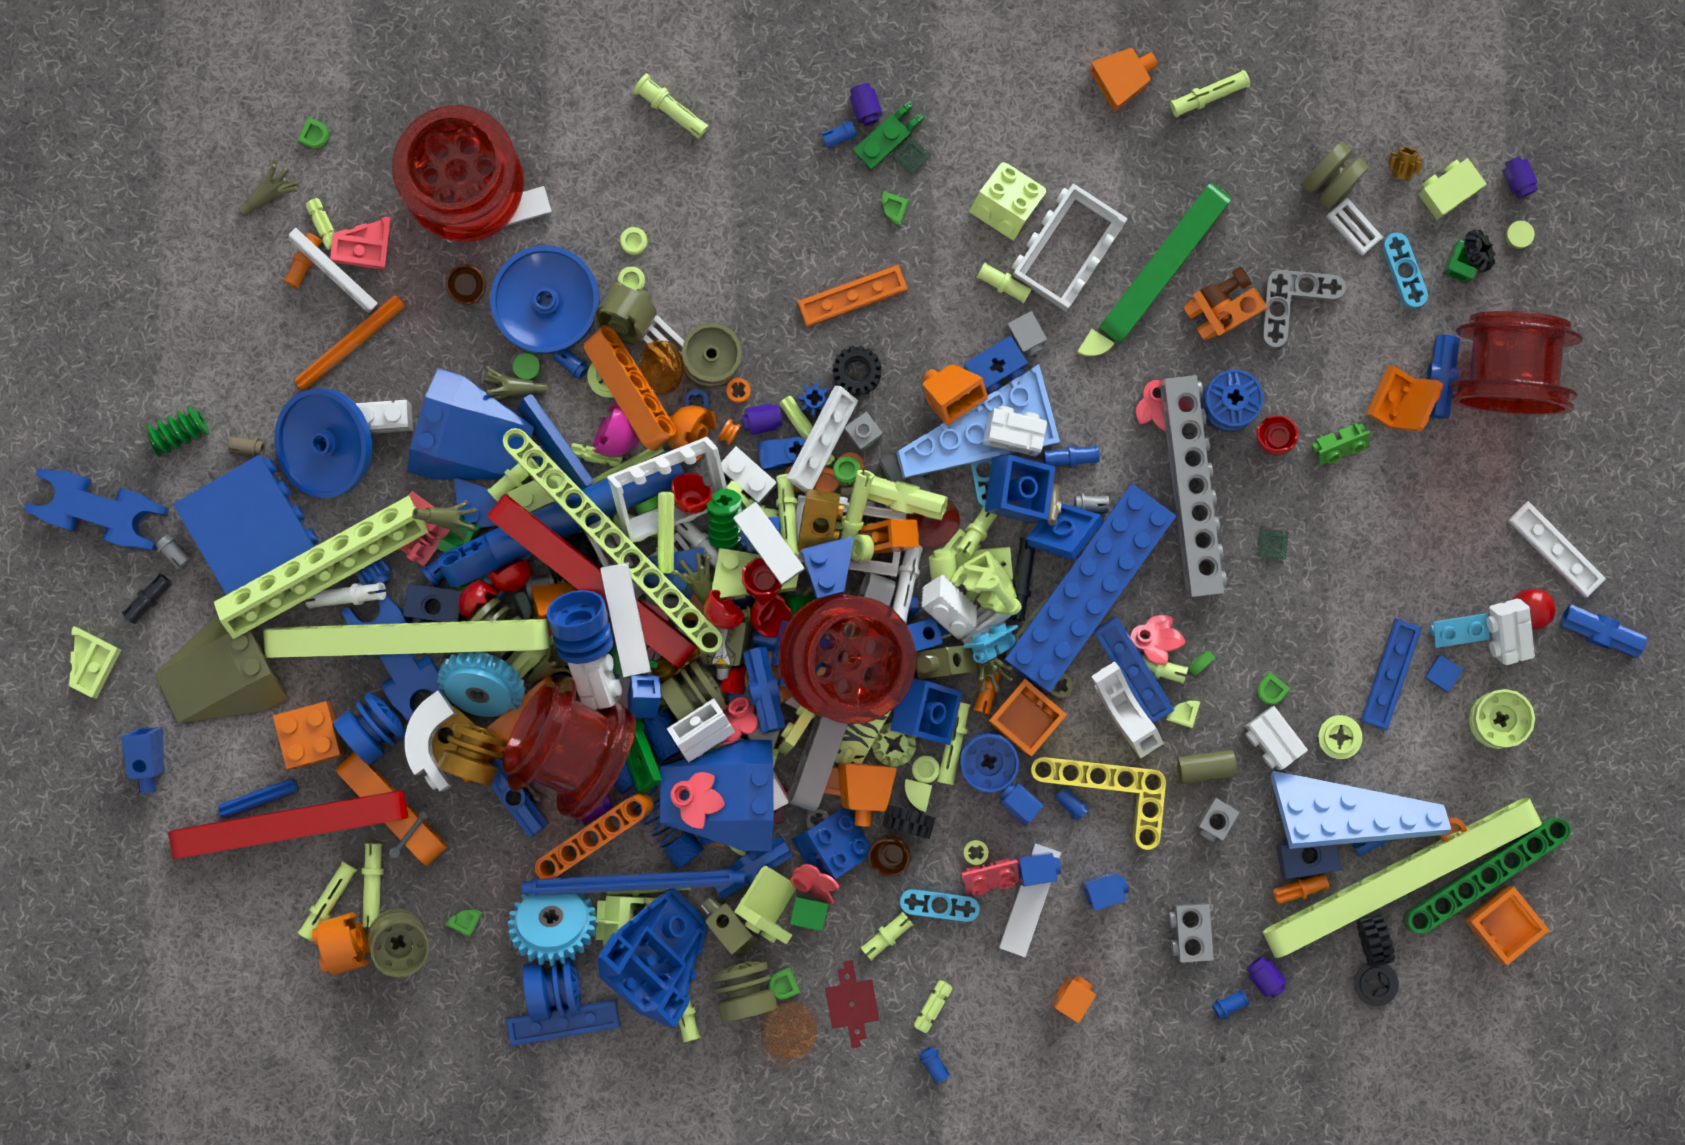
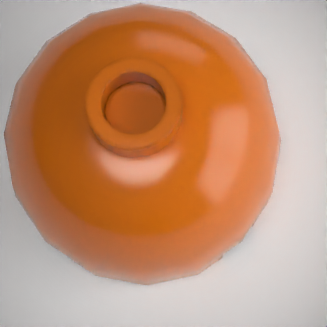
(691, 425)

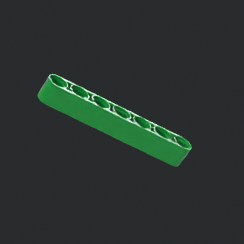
(1165, 263)
(1499, 871)

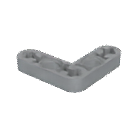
(1292, 290)

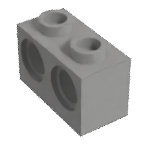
(1199, 931)

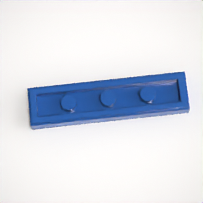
(554, 442)
(1134, 669)
(1391, 674)
(592, 1018)

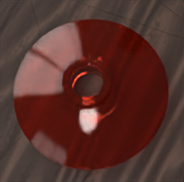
(937, 531)

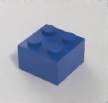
(1020, 488)
(927, 712)

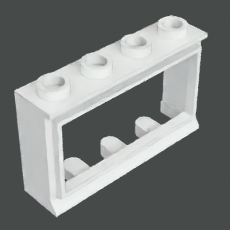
(1050, 223)
(646, 524)
(875, 567)

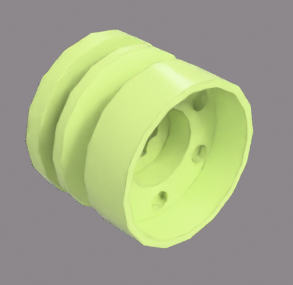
(1517, 724)

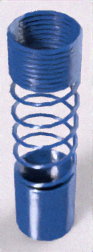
(663, 743)
(680, 849)

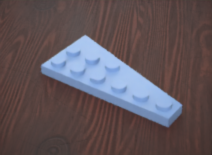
(963, 439)
(1335, 813)

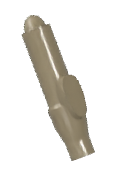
(1055, 505)

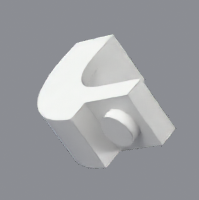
(1126, 711)
(419, 738)

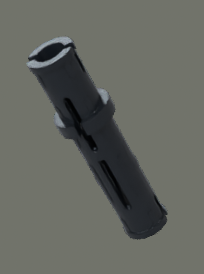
(1023, 577)

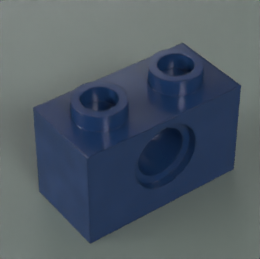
(420, 596)
(1292, 865)

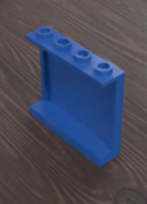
(246, 523)

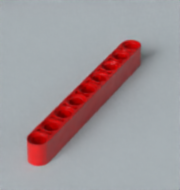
(584, 574)
(288, 824)

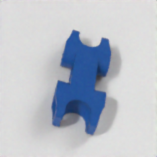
(75, 503)
(406, 673)

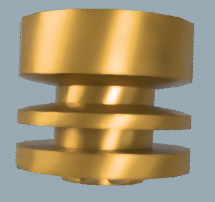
(472, 753)

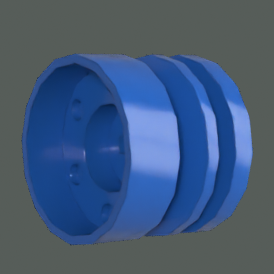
(1219, 409)
(580, 626)
(367, 730)
(1004, 767)
(551, 989)

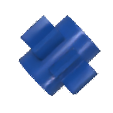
(809, 394)
(375, 573)

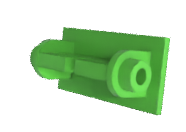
(1353, 440)

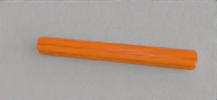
(349, 343)

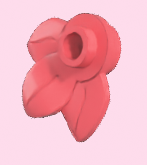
(1151, 408)
(1161, 638)
(741, 717)
(701, 799)
(809, 879)

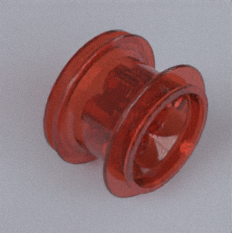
(454, 130)
(1516, 363)
(891, 662)
(569, 747)

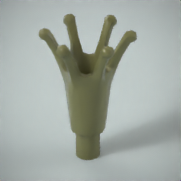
(268, 190)
(512, 386)
(445, 517)
(699, 580)
(548, 666)
(989, 669)

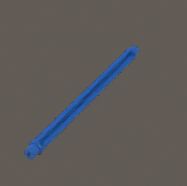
(633, 882)

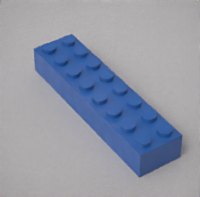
(1089, 589)

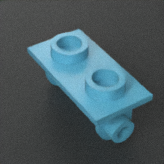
(1460, 630)
(988, 644)

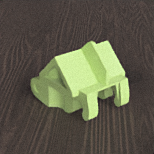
(990, 580)
(615, 913)

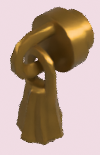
(666, 669)

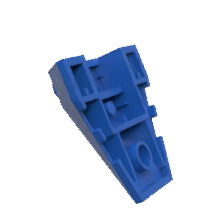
(463, 432)
(746, 784)
(655, 958)

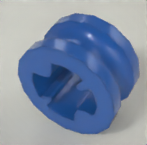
(696, 393)

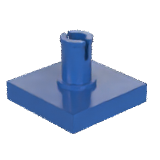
(1069, 534)

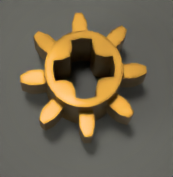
(1405, 163)

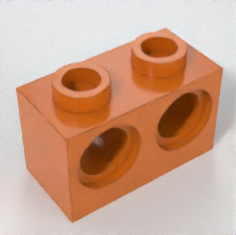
(1074, 997)

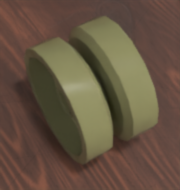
(1335, 175)
(706, 371)

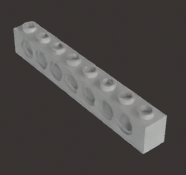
(1181, 474)

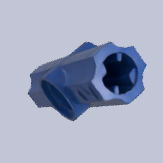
(1444, 370)
(1603, 631)
(764, 690)
(526, 811)
(754, 861)

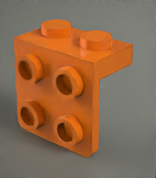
(1404, 401)

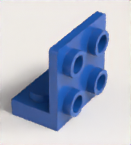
(833, 844)

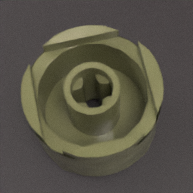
(626, 312)

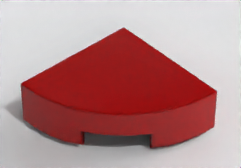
(735, 682)

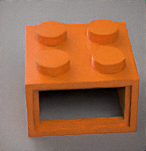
(1027, 718)
(308, 735)
(1506, 925)

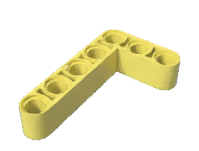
(1110, 782)

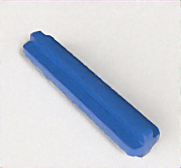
(258, 798)

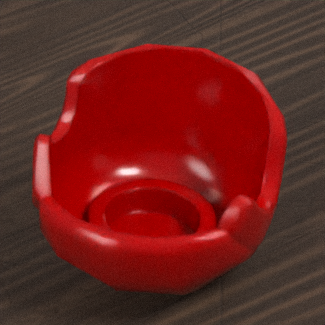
(1277, 435)
(690, 493)
(511, 577)
(759, 580)
(475, 596)
(1541, 606)
(722, 613)
(768, 614)

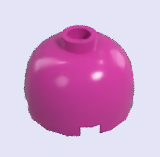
(615, 434)

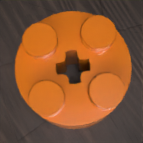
(341, 944)

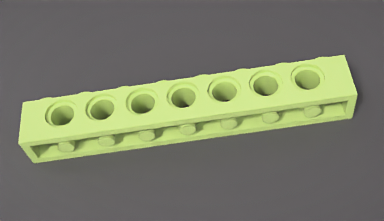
(319, 567)

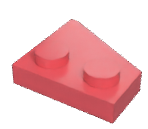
(362, 245)

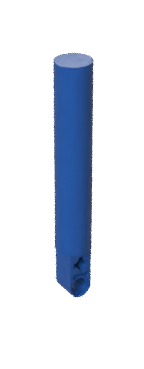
(500, 549)

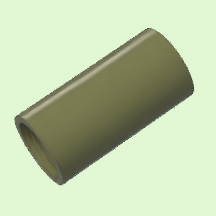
(1207, 766)

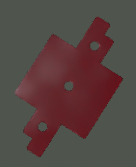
(839, 1006)

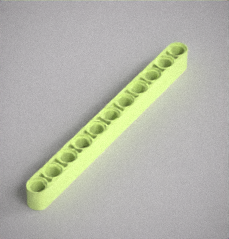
(606, 529)
(406, 638)
(1401, 878)

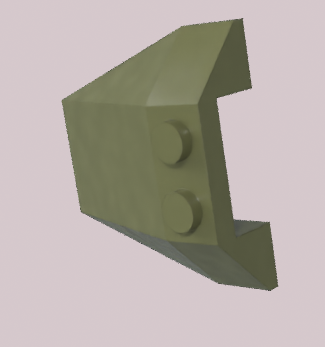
(219, 676)

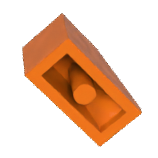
(892, 535)

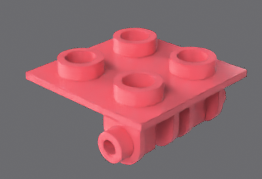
(426, 545)
(1001, 875)

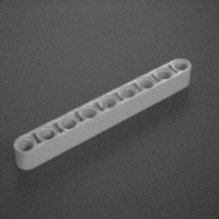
(827, 734)

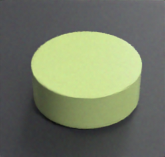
(1519, 234)
(633, 241)
(632, 278)
(862, 548)
(925, 769)

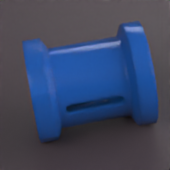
(429, 571)

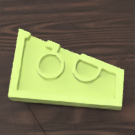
(729, 574)

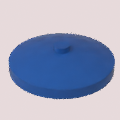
(544, 299)
(323, 442)

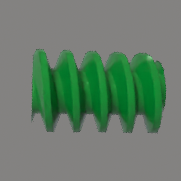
(177, 431)
(722, 528)

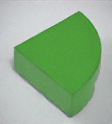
(894, 207)
(465, 921)

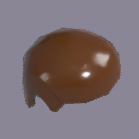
(466, 284)
(889, 856)

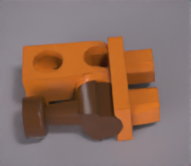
(1220, 310)

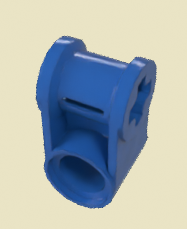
(777, 453)

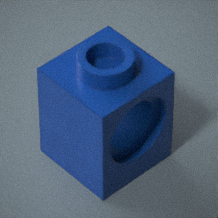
(644, 696)

